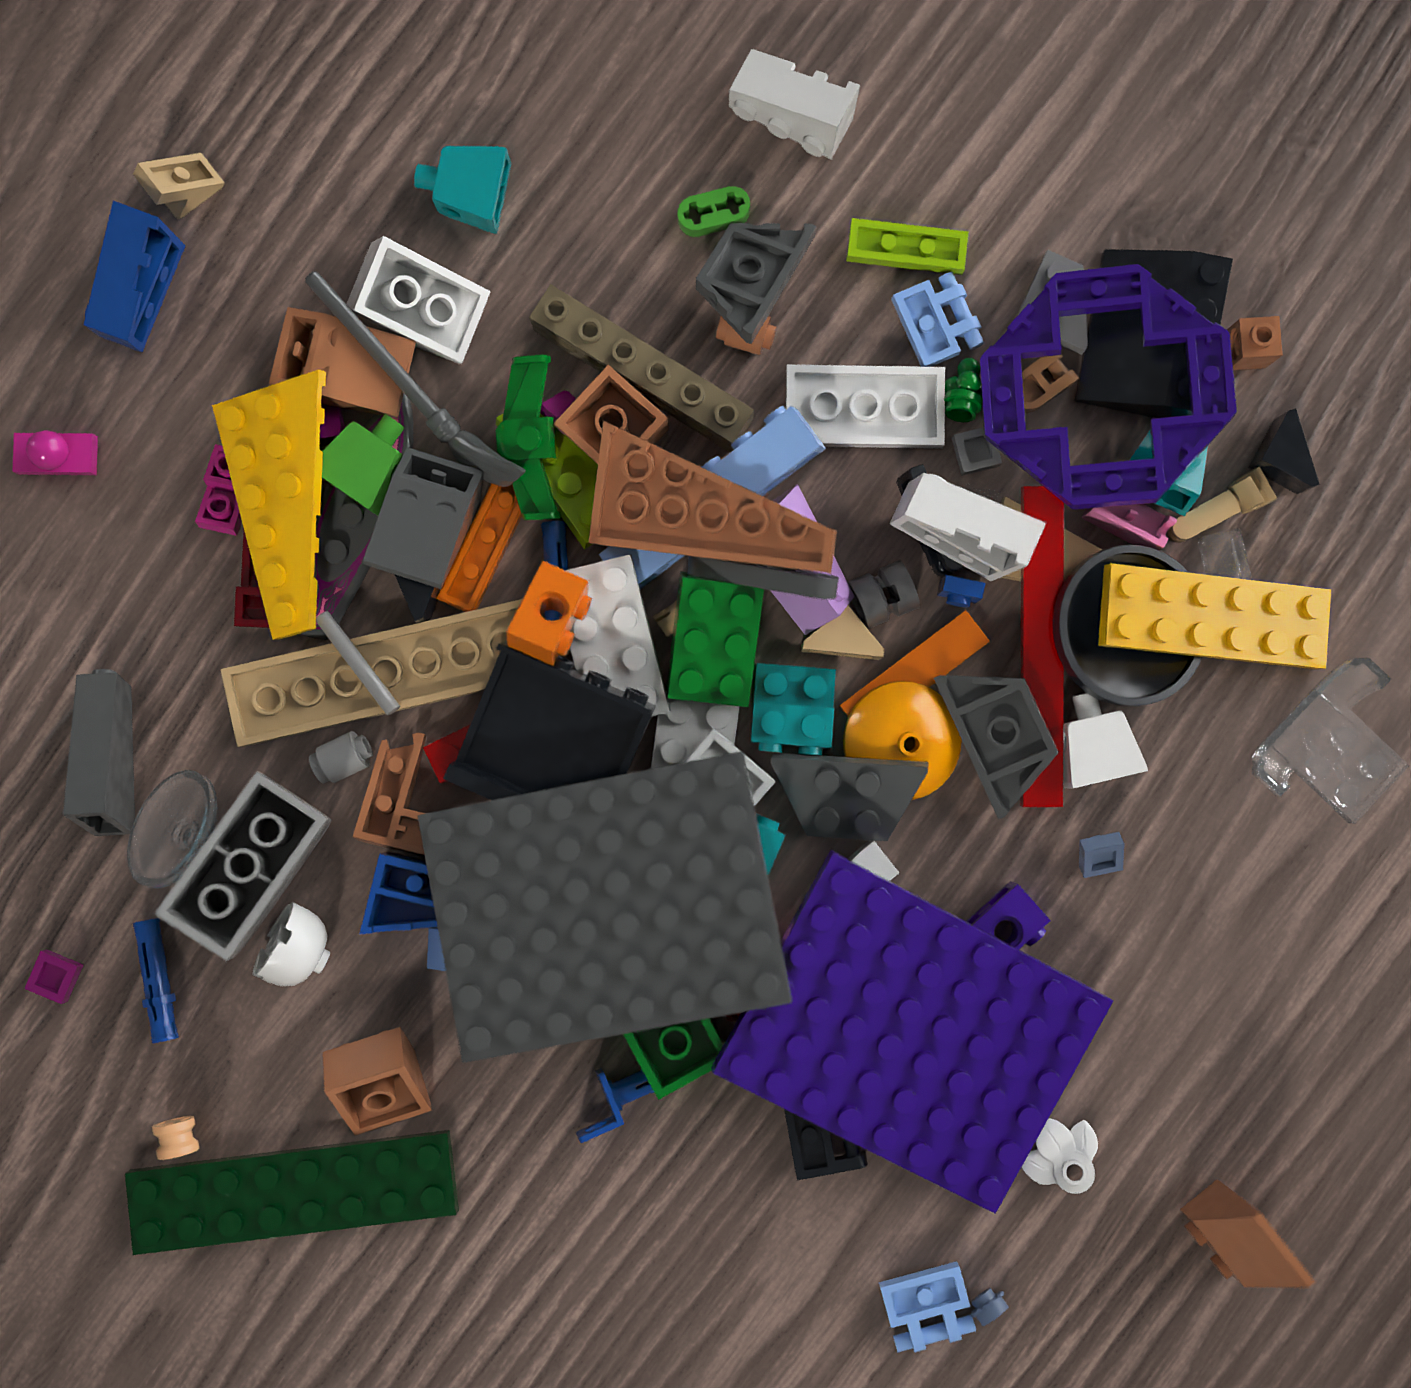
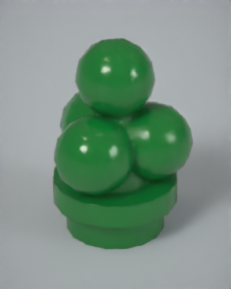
(964, 392)

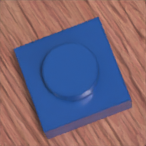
(960, 591)

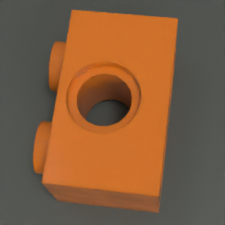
(555, 591)

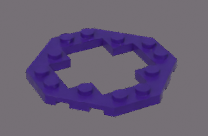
(1174, 440)

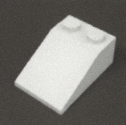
(417, 300)

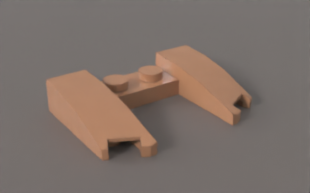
(385, 808)

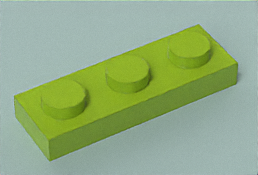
(907, 246)

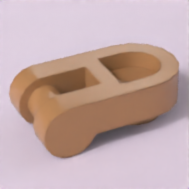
(1037, 389)

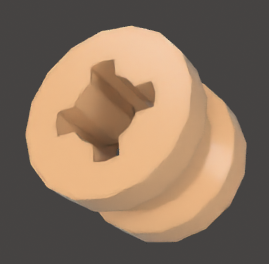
(175, 1137)

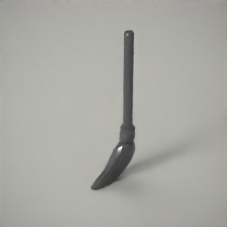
(465, 446)

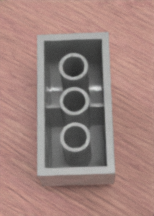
(244, 867)

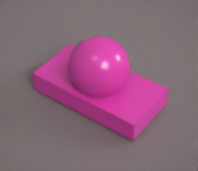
(55, 453)

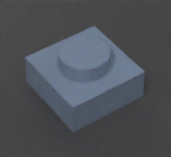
(1101, 854)

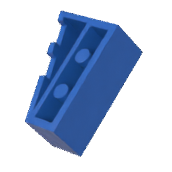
(131, 276)
(399, 896)

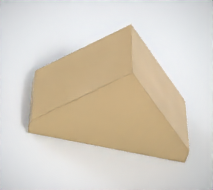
(844, 637)

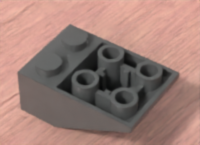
(424, 517)

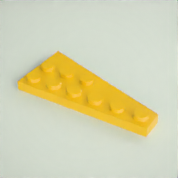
(277, 483)

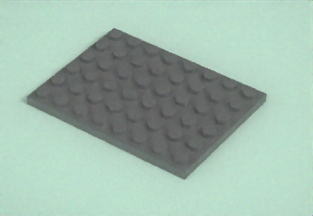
(604, 908)

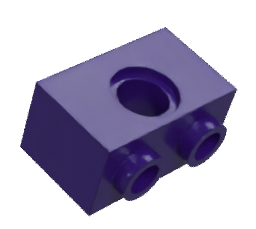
(1019, 909)

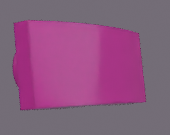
(219, 504)

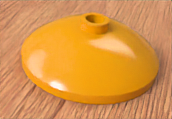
(899, 711)

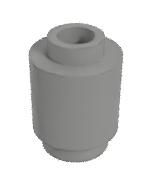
(341, 757)

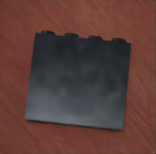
(547, 728)

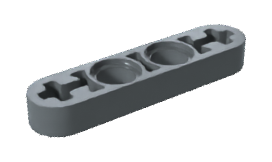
(772, 578)

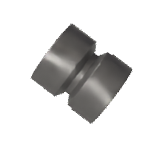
(870, 598)

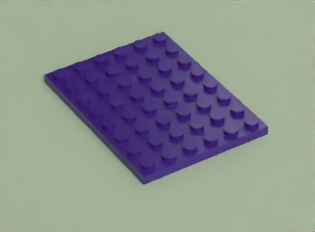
(914, 1034)

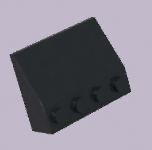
(1149, 379)

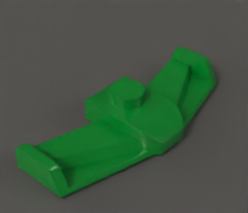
(527, 437)

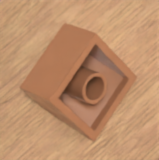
(615, 402)
(375, 1081)

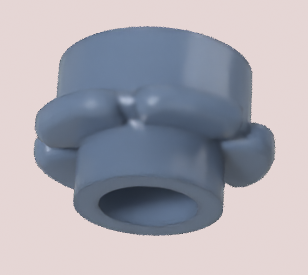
(988, 1306)

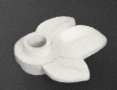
(1060, 1149)

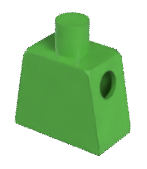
(363, 461)

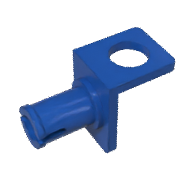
(617, 1095)

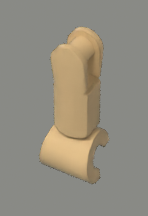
(1243, 496)

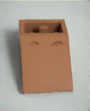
(352, 376)

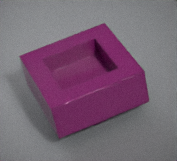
(53, 976)

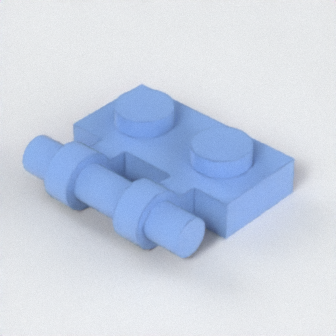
(927, 325)
(925, 1296)

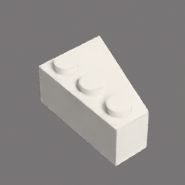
(967, 526)

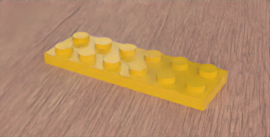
(1214, 617)

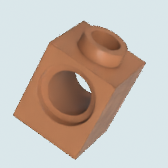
(1255, 342)

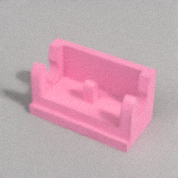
(1132, 523)

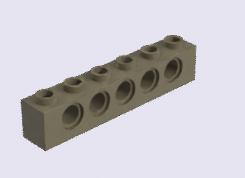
(649, 371)

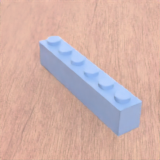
(755, 463)

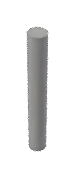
(357, 663)

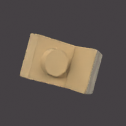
(179, 182)

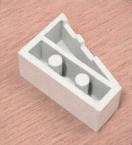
(793, 102)

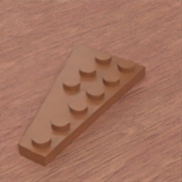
(676, 507)

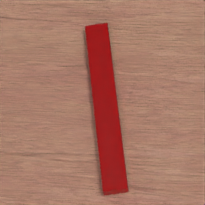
(1039, 657)

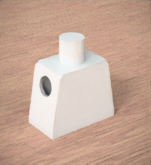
(1098, 746)

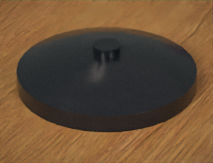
(1113, 673)

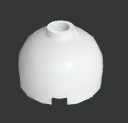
(293, 948)

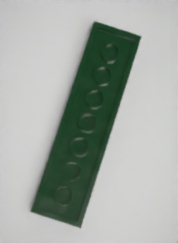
(291, 1192)

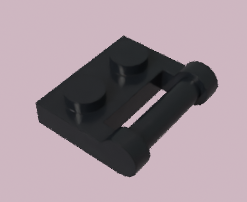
(814, 1152)

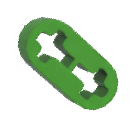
(711, 202)

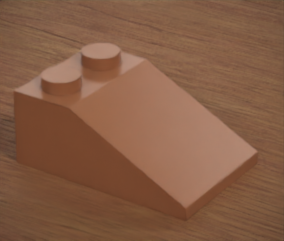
(1242, 1240)

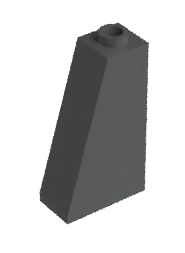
(101, 755)

